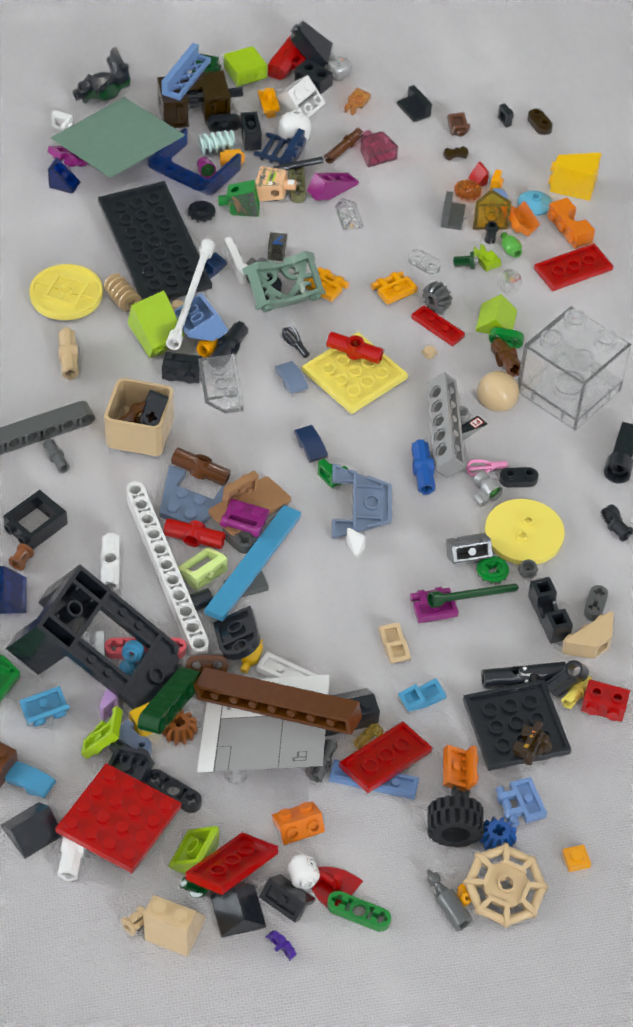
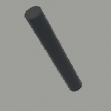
(299, 164)

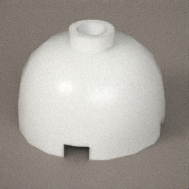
(291, 122)

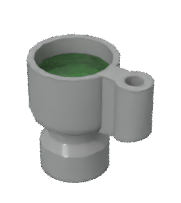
(489, 490)

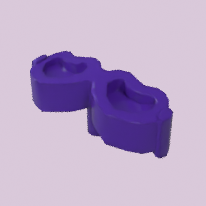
(281, 942)

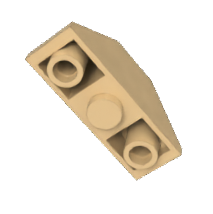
(591, 638)

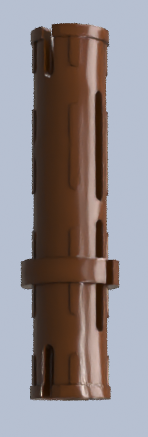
(347, 142)

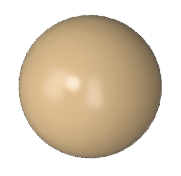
(498, 391)

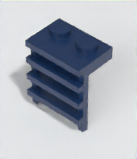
(292, 152)

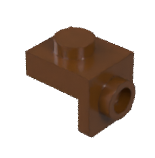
(458, 124)

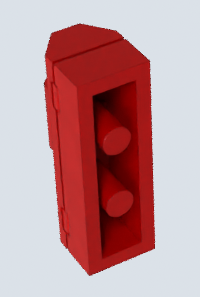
(285, 60)

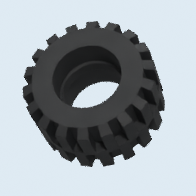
(455, 821)

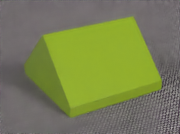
(496, 313)
(194, 848)

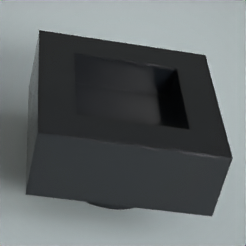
(505, 115)

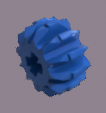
(498, 832)

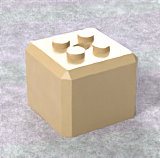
(136, 436)

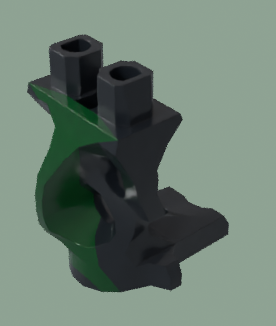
(103, 84)

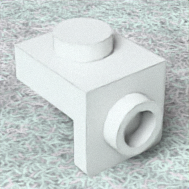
(61, 120)

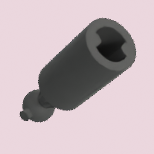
(449, 903)

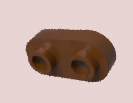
(207, 661)

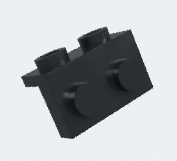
(131, 761)

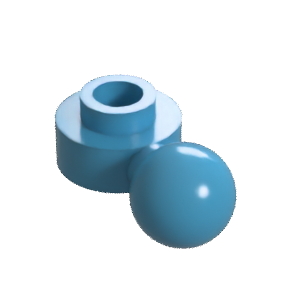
(128, 664)

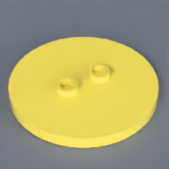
(66, 292)
(524, 531)

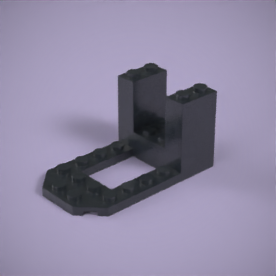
(66, 615)

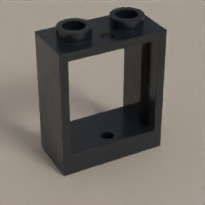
(46, 505)

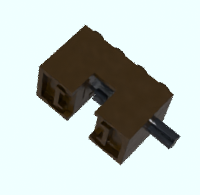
(208, 90)

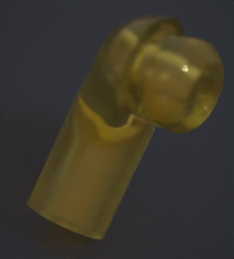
(371, 731)

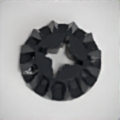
(202, 206)

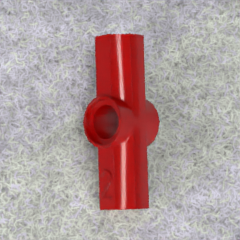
(355, 347)
(194, 533)

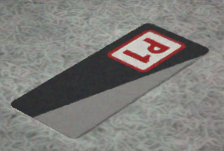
(472, 427)

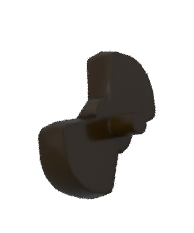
(461, 152)

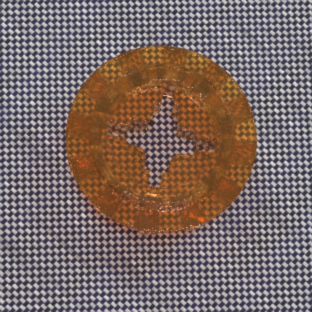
(464, 185)

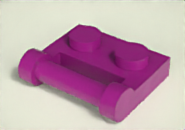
(245, 517)

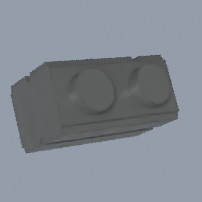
(469, 548)

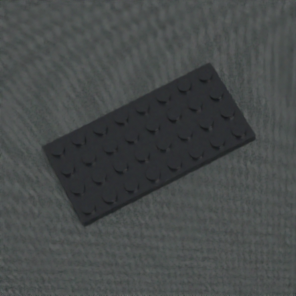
(153, 240)

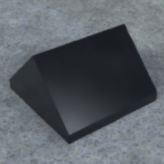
(32, 829)
(238, 910)

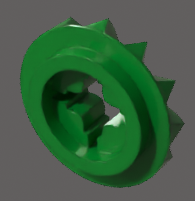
(491, 563)

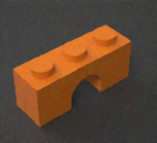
(576, 232)

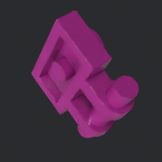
(69, 158)
(425, 613)

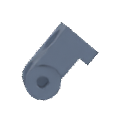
(131, 738)

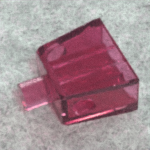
(377, 148)

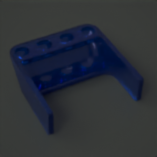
(162, 163)

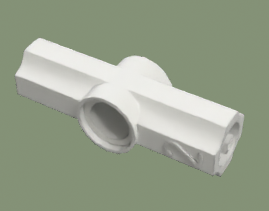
(110, 561)
(70, 859)

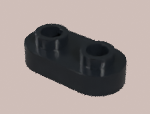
(223, 122)
(518, 477)

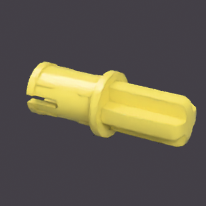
(574, 694)

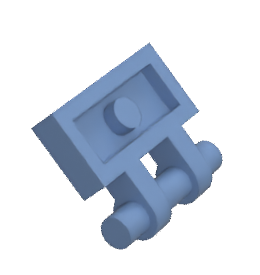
(527, 799)

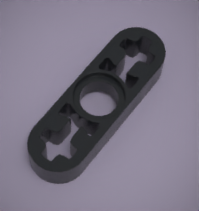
(168, 782)

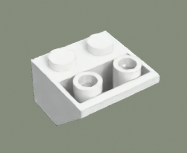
(301, 96)

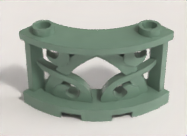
(258, 279)

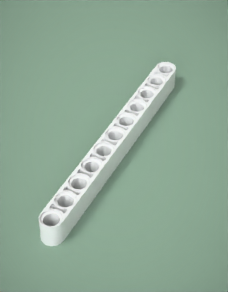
(166, 569)

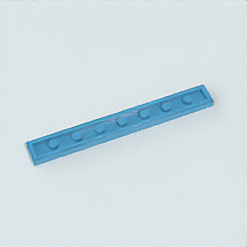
(252, 563)

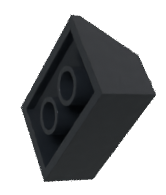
(368, 705)

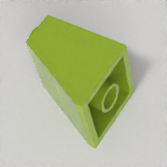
(152, 322)

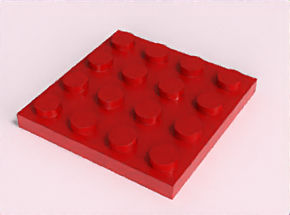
(118, 818)

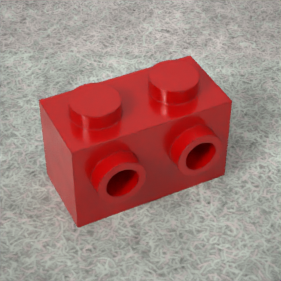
(605, 700)

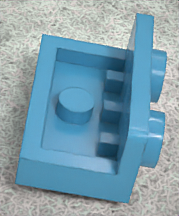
(44, 706)

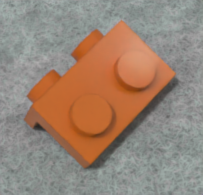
(523, 219)
(460, 767)
(299, 822)

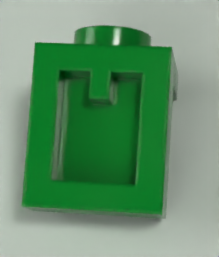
(325, 472)

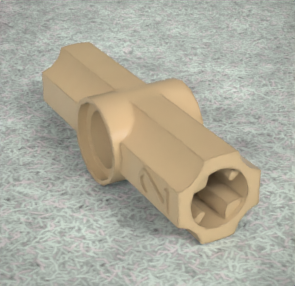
(68, 353)

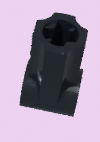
(565, 679)

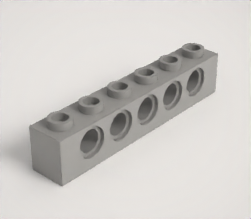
(445, 424)

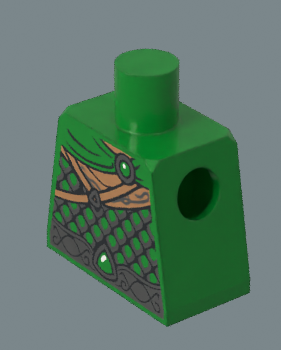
(241, 199)

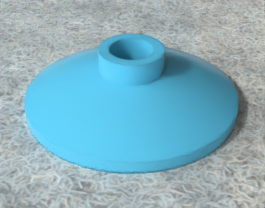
(537, 201)

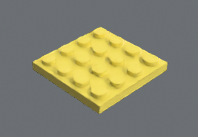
(353, 381)

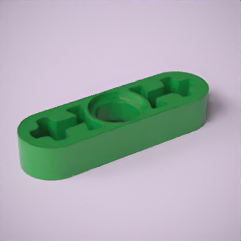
(377, 911)

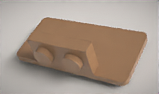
(249, 489)

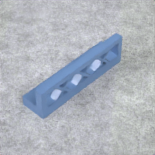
(180, 72)

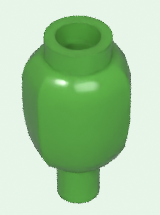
(511, 245)

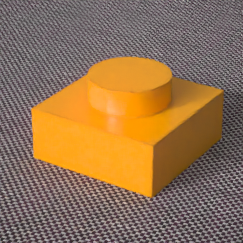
(497, 180)
(576, 858)

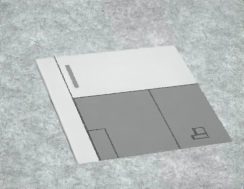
(253, 741)

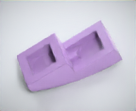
(107, 703)

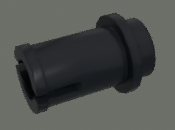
(491, 229)

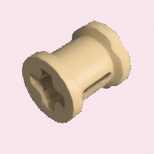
(130, 923)

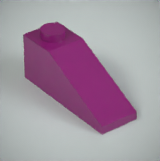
(328, 185)

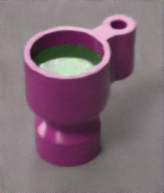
(206, 167)

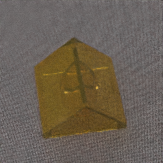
(492, 208)

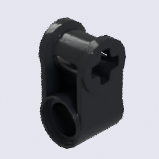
(153, 406)

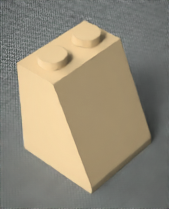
(172, 925)

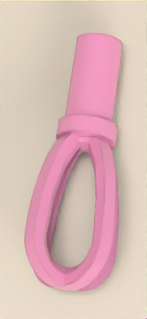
(491, 466)

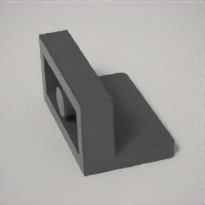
(452, 213)

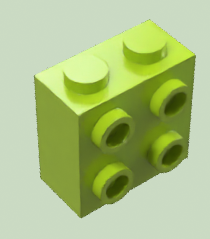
(245, 66)

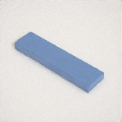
(400, 785)

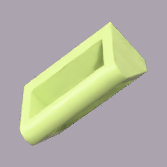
(206, 573)

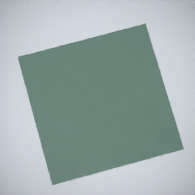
(117, 137)

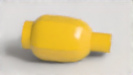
(252, 659)

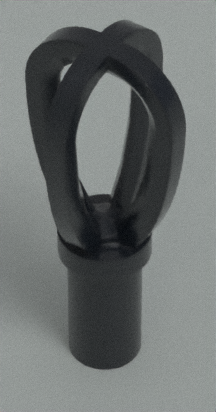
(296, 344)

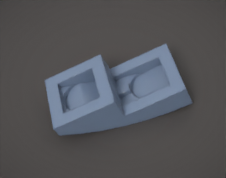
(292, 377)

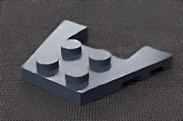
(370, 502)
(183, 503)

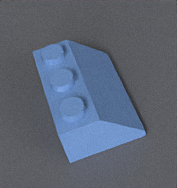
(202, 320)

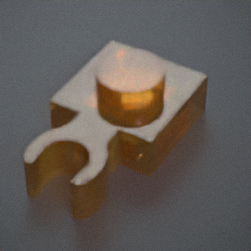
(356, 100)

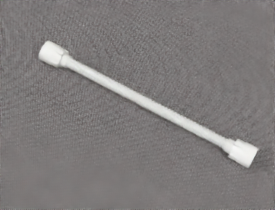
(175, 336)

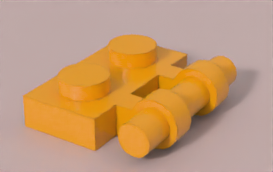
(331, 284)
(394, 287)

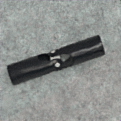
(507, 675)

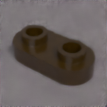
(540, 121)

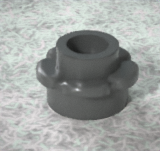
(528, 565)

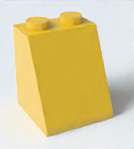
(575, 174)

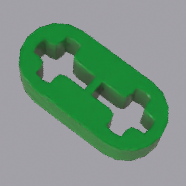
(507, 335)

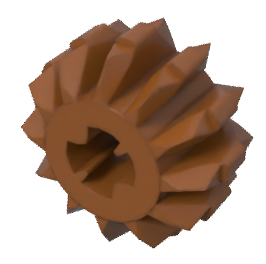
(181, 728)

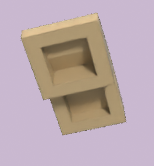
(394, 643)

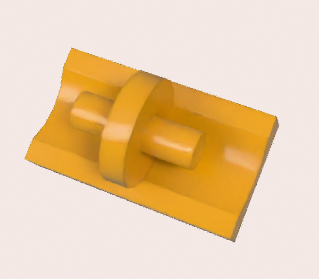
(268, 102)

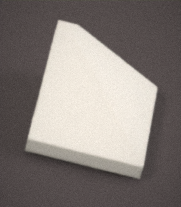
(355, 541)

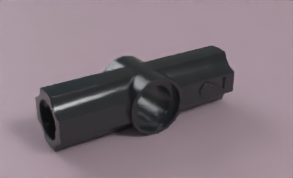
(230, 343)

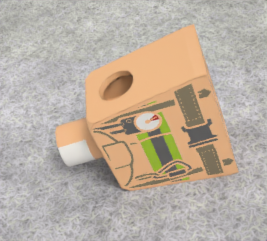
(273, 184)

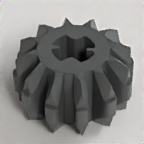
(437, 296)

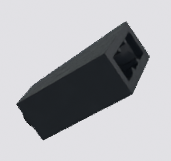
(311, 43)

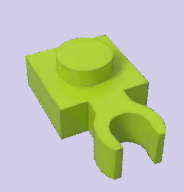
(487, 260)

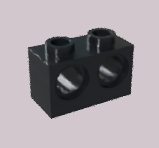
(320, 76)

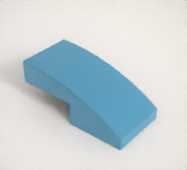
(423, 696)
(31, 779)

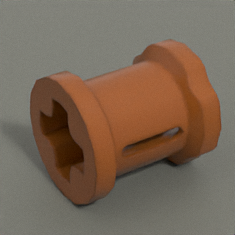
(21, 556)

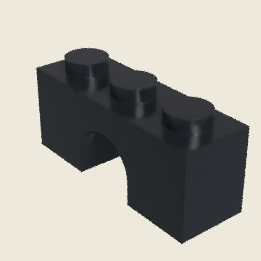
(543, 599)

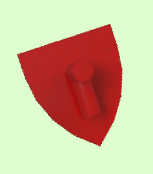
(332, 880)

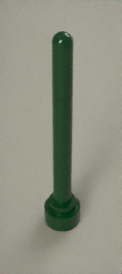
(437, 598)

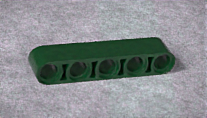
(169, 701)

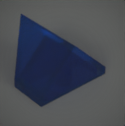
(61, 177)

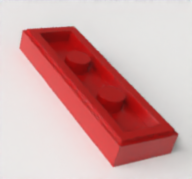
(438, 325)

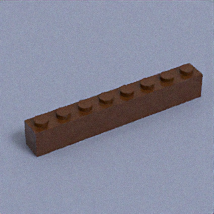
(278, 701)

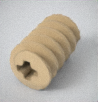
(121, 291)

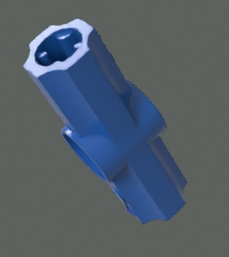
(423, 467)

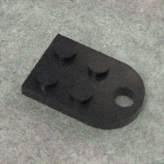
(238, 631)

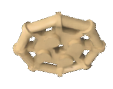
(493, 889)

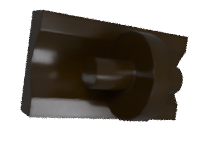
(536, 743)

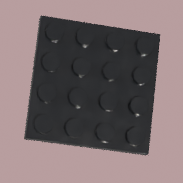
(501, 715)

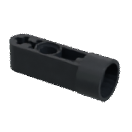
(620, 462)

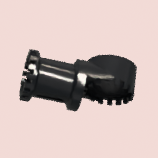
(615, 522)

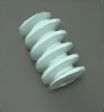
(215, 142)

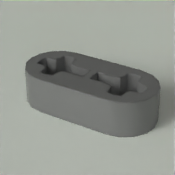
(235, 541)
(591, 601)

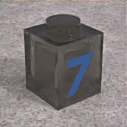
(277, 246)

